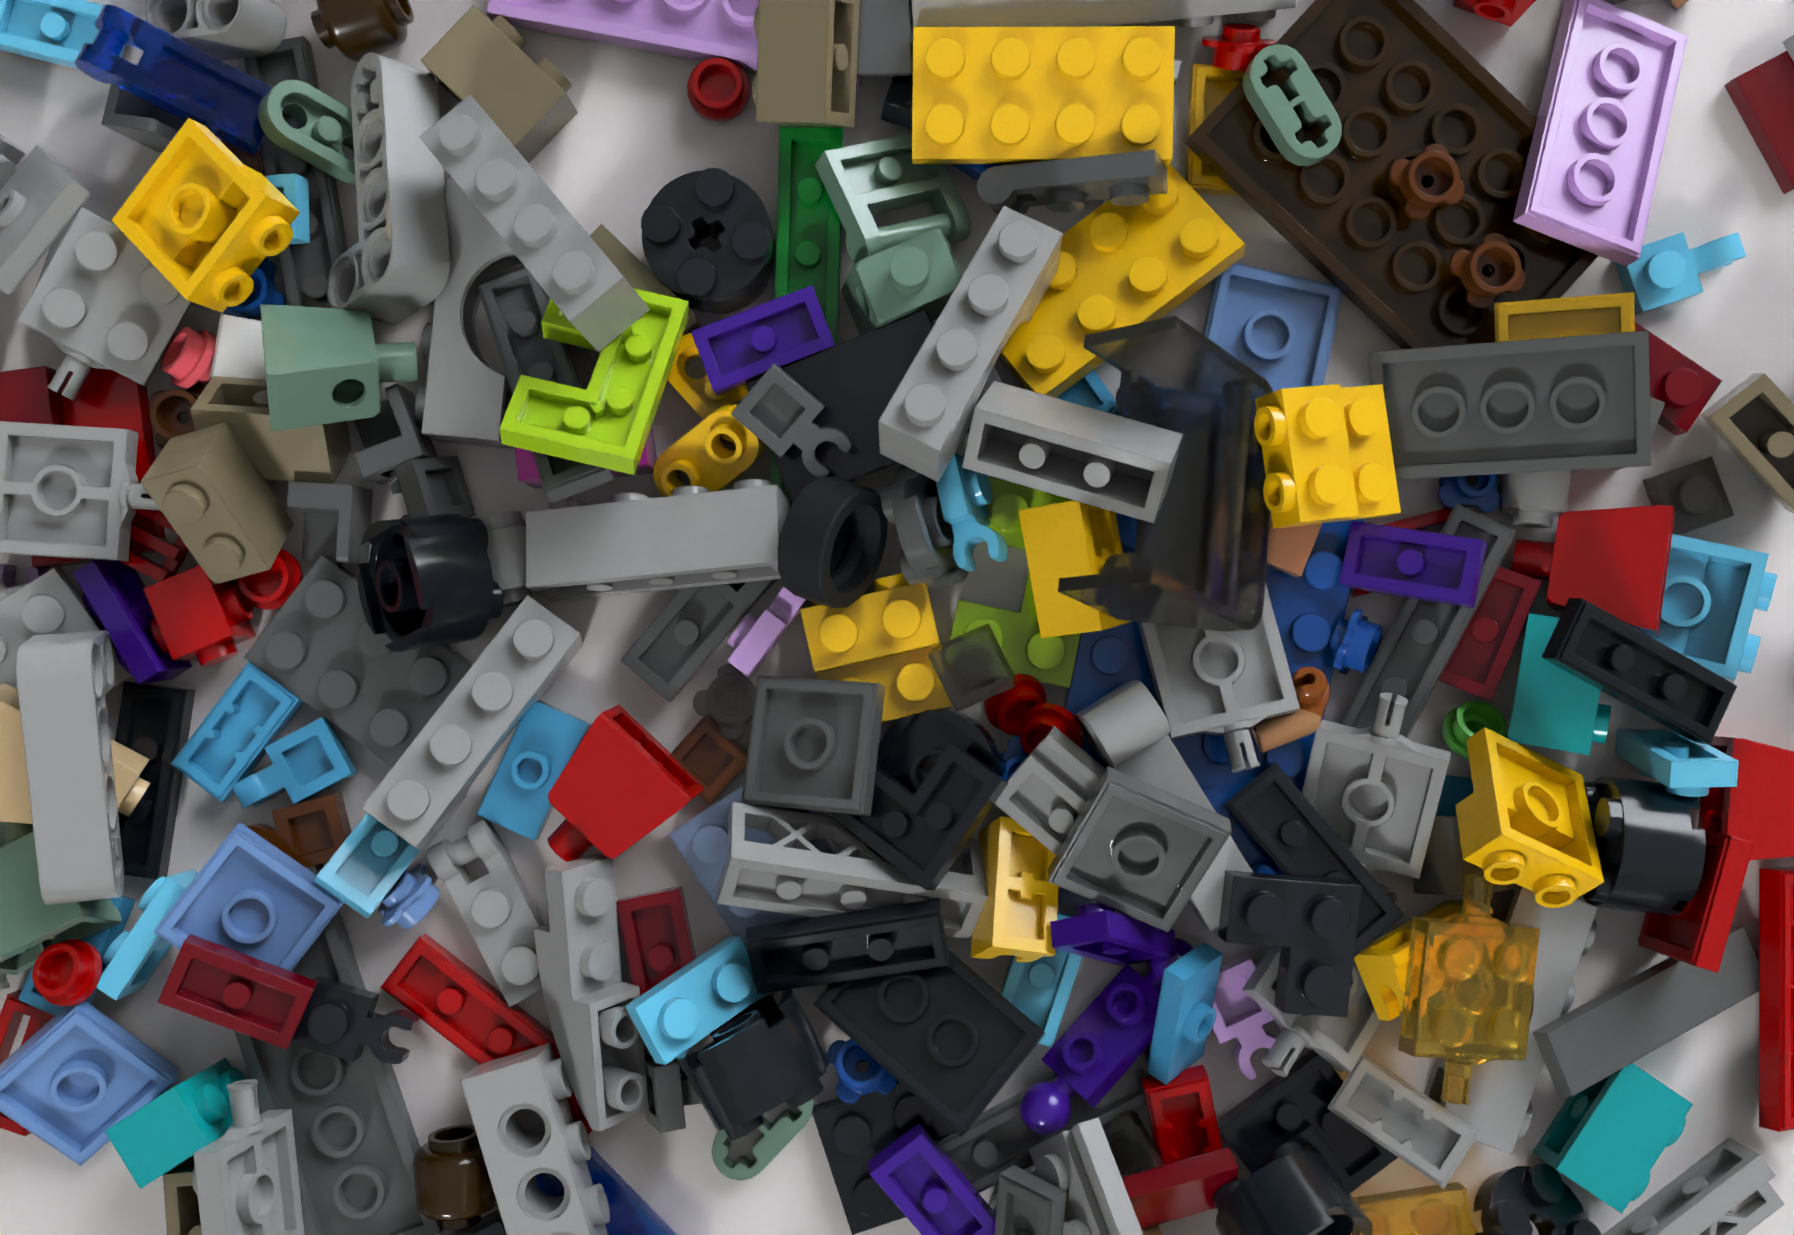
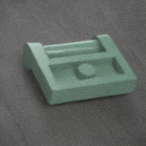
(883, 178)

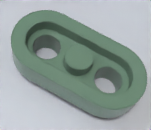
(321, 130)

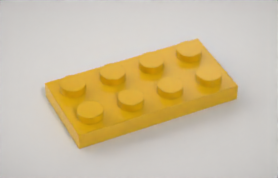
(1041, 93)
(1119, 272)

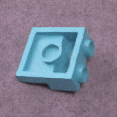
(1712, 603)

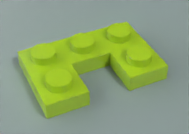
(615, 413)
(1018, 633)

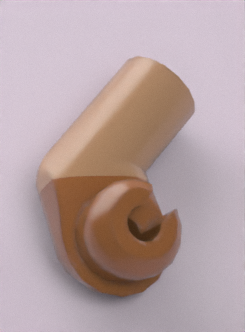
(1312, 695)

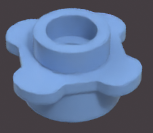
(409, 899)

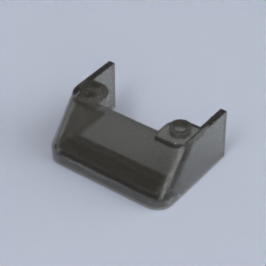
(1211, 536)

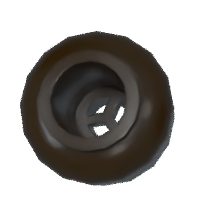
(362, 25)
(452, 1178)

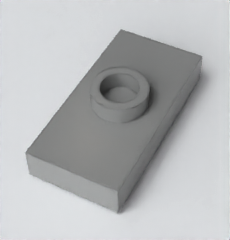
(1403, 1120)

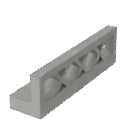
(810, 883)
(1707, 1195)

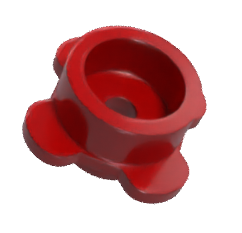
(1236, 46)

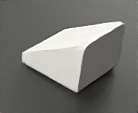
(238, 349)

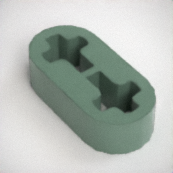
(1304, 97)
(766, 1146)

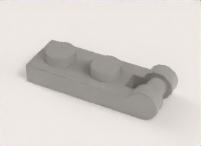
(493, 908)

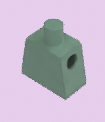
(902, 281)
(327, 365)
(25, 919)

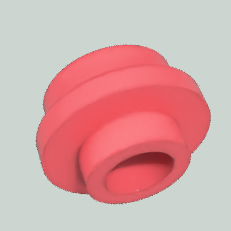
(189, 357)

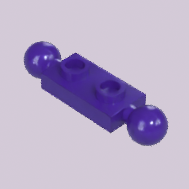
(1098, 1045)

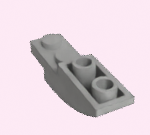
(586, 992)

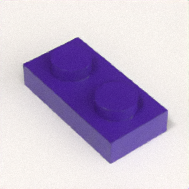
(754, 339)
(1413, 564)
(118, 600)
(1111, 936)
(930, 1187)

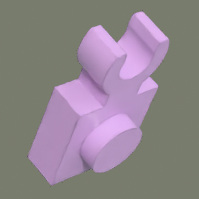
(758, 636)
(1240, 1015)

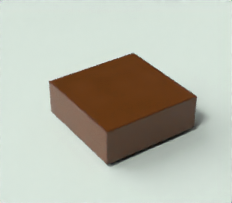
(710, 758)

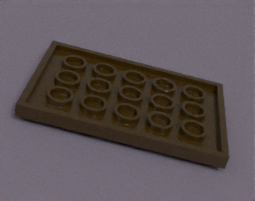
(1396, 91)

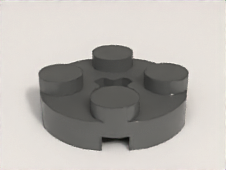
(923, 534)

